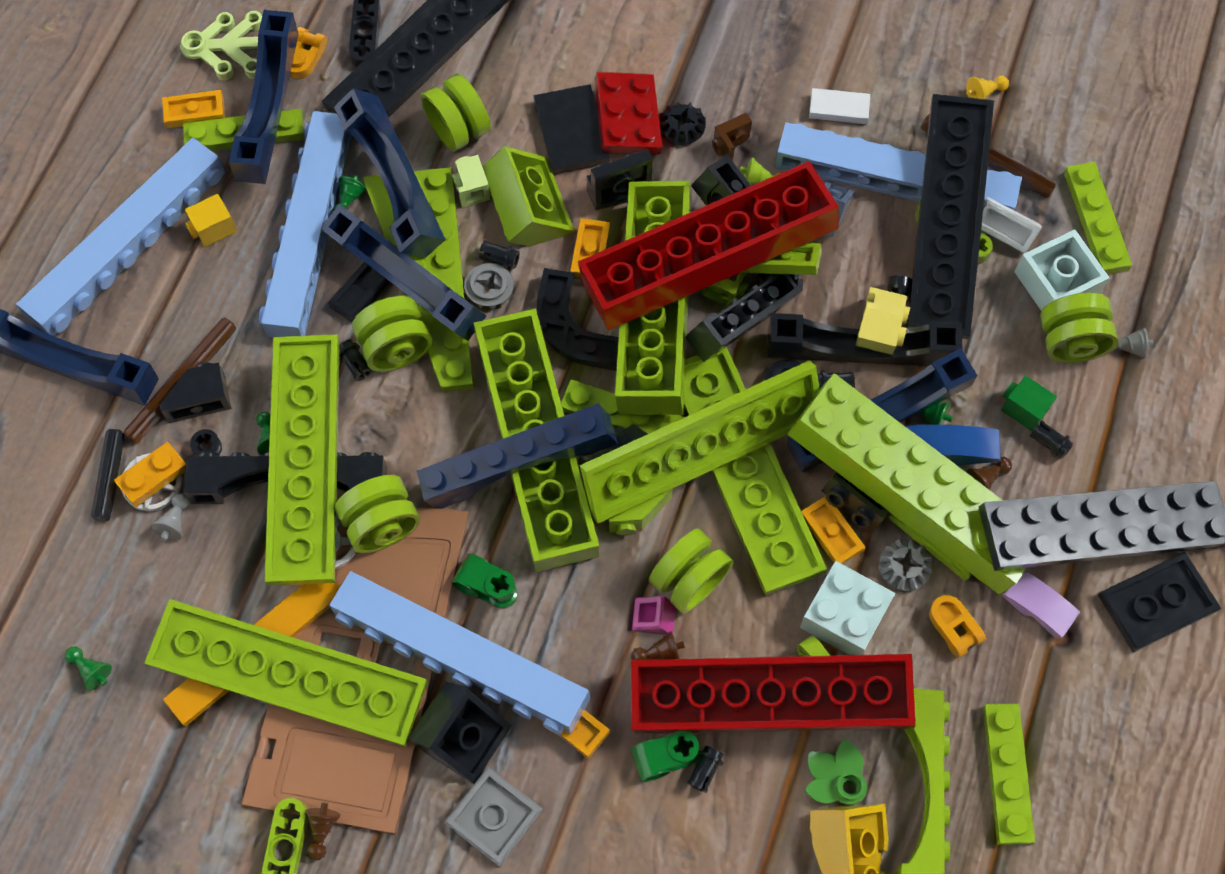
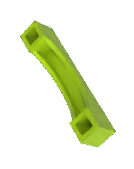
(931, 747)

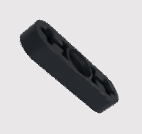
(360, 19)

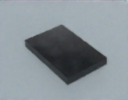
(570, 128)
(1159, 602)

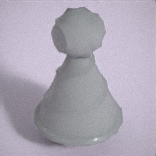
(1135, 343)
(170, 523)

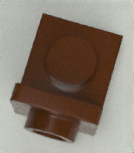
(731, 134)

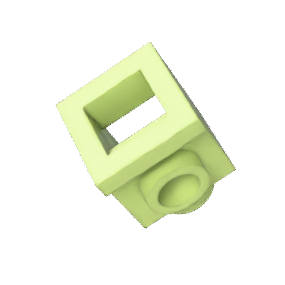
(470, 181)

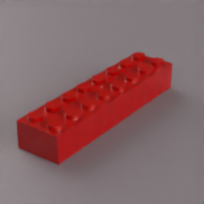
(709, 245)
(773, 694)

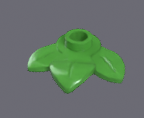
(833, 771)

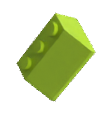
(526, 197)

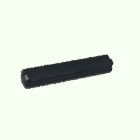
(107, 473)

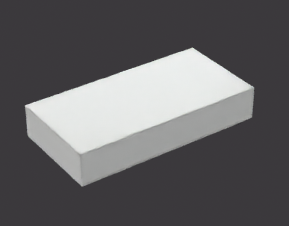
(839, 106)
(1008, 225)

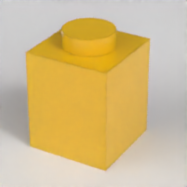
(209, 220)

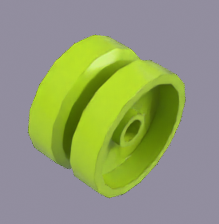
(455, 112)
(1079, 327)
(391, 333)
(377, 513)
(690, 570)

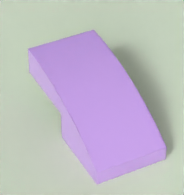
(1043, 603)

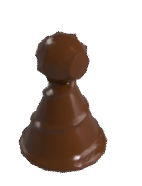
(988, 475)
(663, 649)
(321, 822)

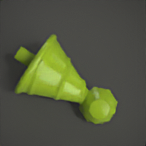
(755, 172)

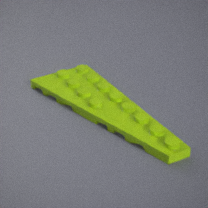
(448, 351)

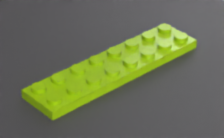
(698, 442)
(303, 461)
(755, 489)
(287, 672)

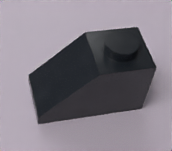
(197, 393)

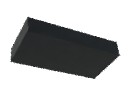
(358, 292)

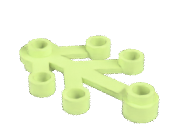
(231, 44)

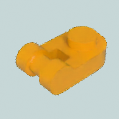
(304, 60)
(949, 613)

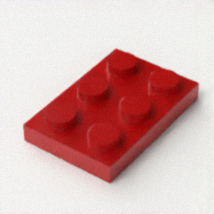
(628, 112)

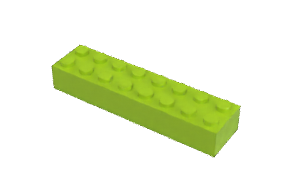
(654, 345)
(524, 397)
(902, 475)

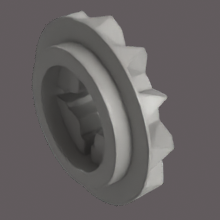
(484, 275)
(892, 570)

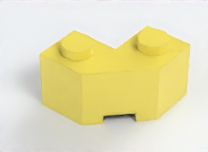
(882, 321)

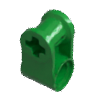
(480, 579)
(658, 756)

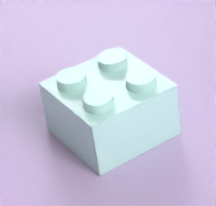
(1060, 270)
(847, 610)

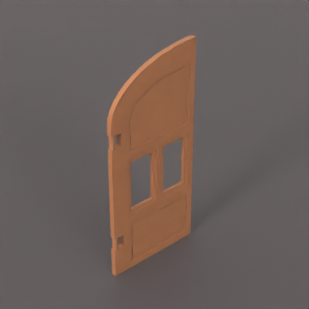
(335, 765)

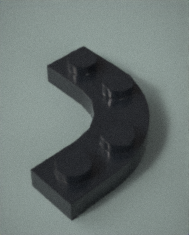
(563, 333)

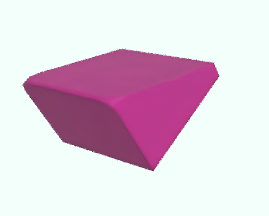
(653, 615)

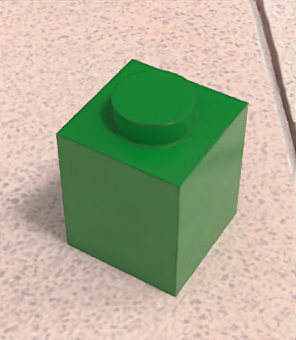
(1027, 402)

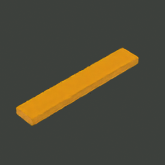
(287, 618)

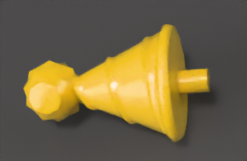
(982, 88)

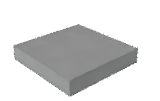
(493, 817)

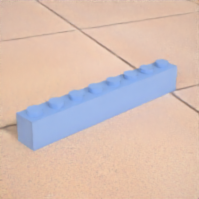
(873, 165)
(121, 238)
(301, 238)
(461, 653)

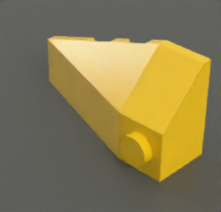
(850, 838)

